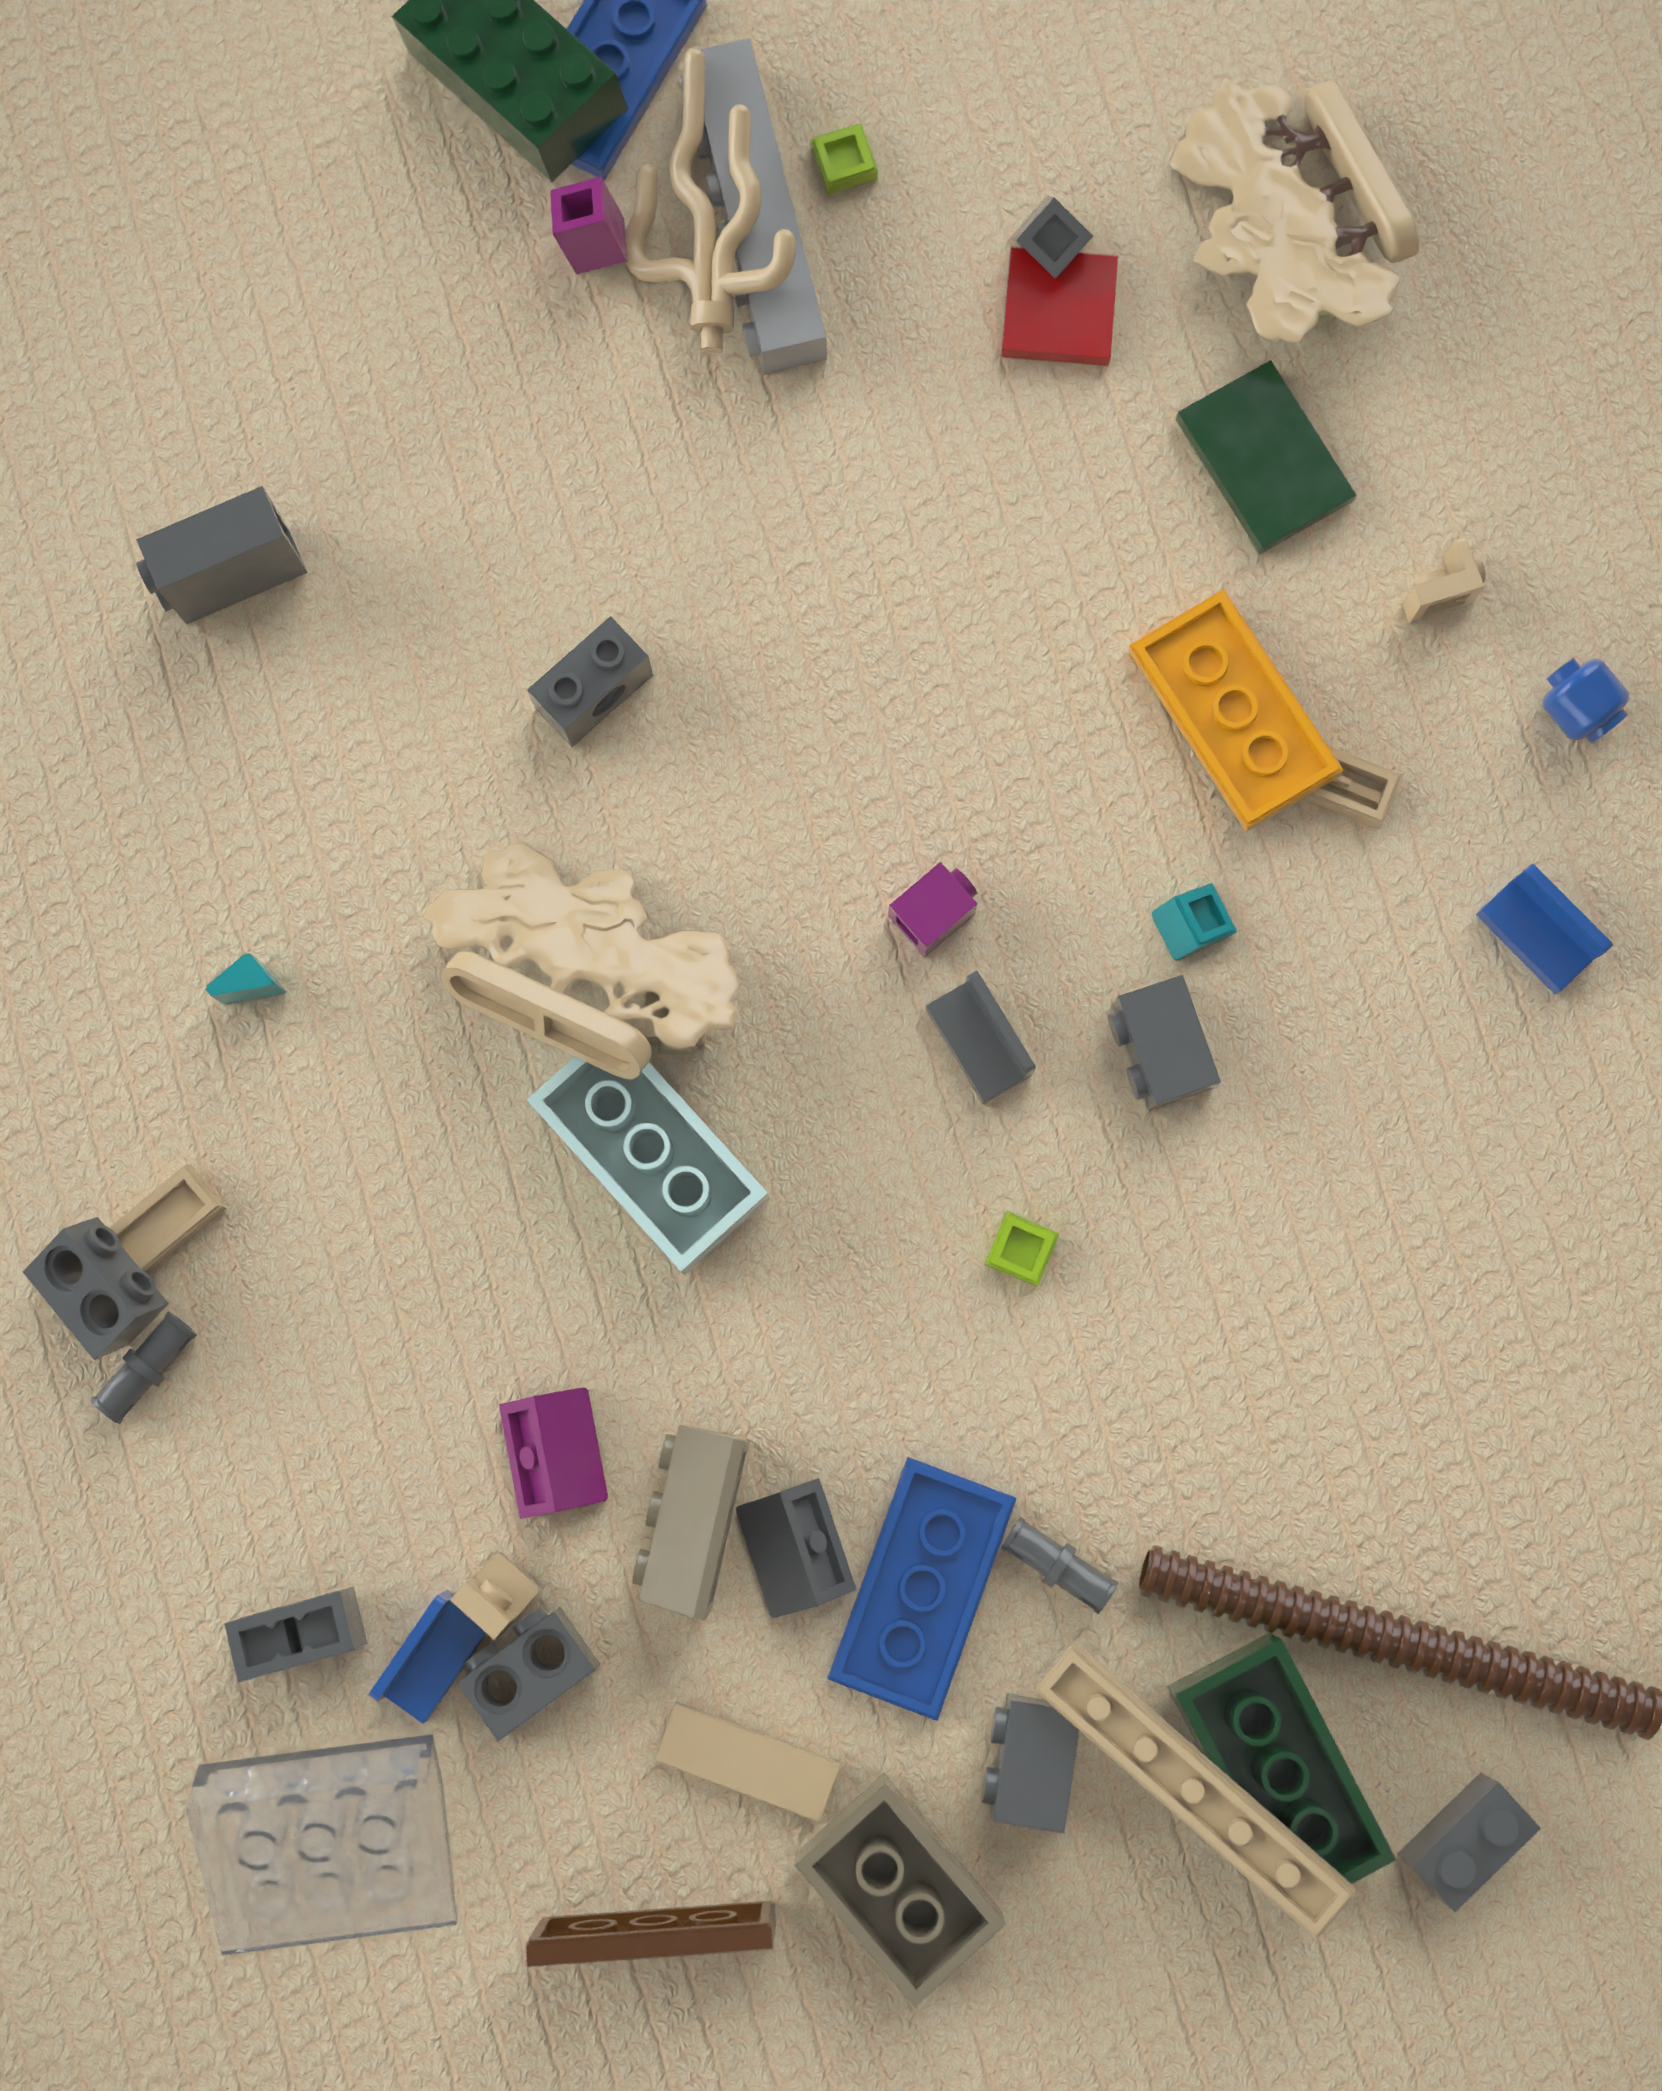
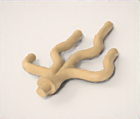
(712, 271)

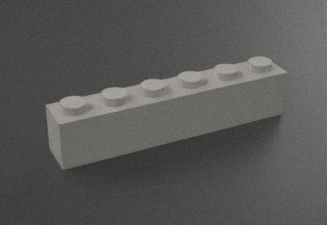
(786, 319)

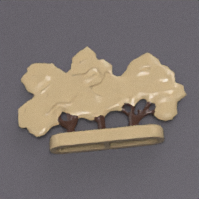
(1284, 225)

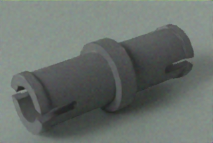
(143, 1367)
(1059, 1565)

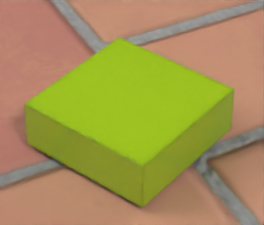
(844, 159)
(1021, 1249)

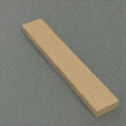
(1196, 1790)

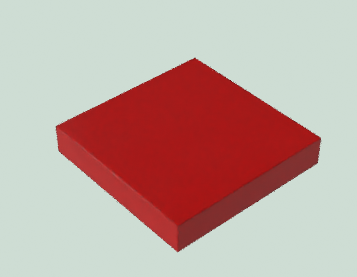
(1063, 315)

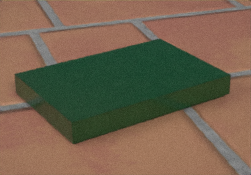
(1265, 457)

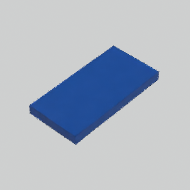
(641, 46)
(922, 1588)

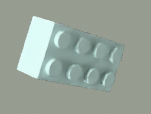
(651, 1156)

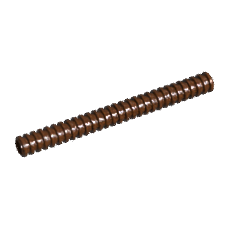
(1404, 1643)

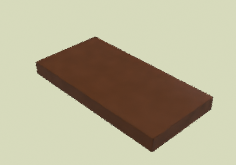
(652, 1933)

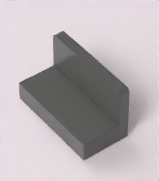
(981, 1038)
(795, 1549)

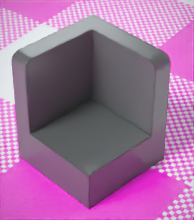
(1052, 236)

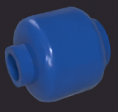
(1585, 699)

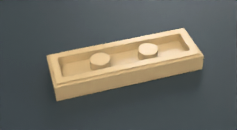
(747, 1761)

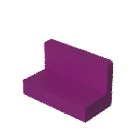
(553, 1452)

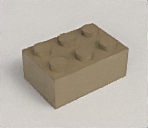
(899, 1890)

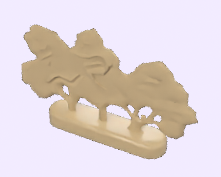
(573, 936)

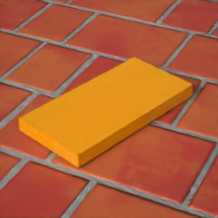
(1235, 710)

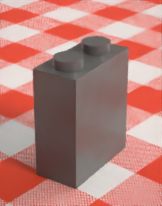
(219, 556)

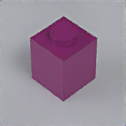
(588, 225)
(934, 907)

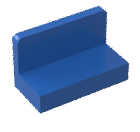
(1543, 928)
(429, 1659)

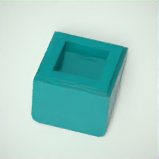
(1193, 921)
(244, 981)

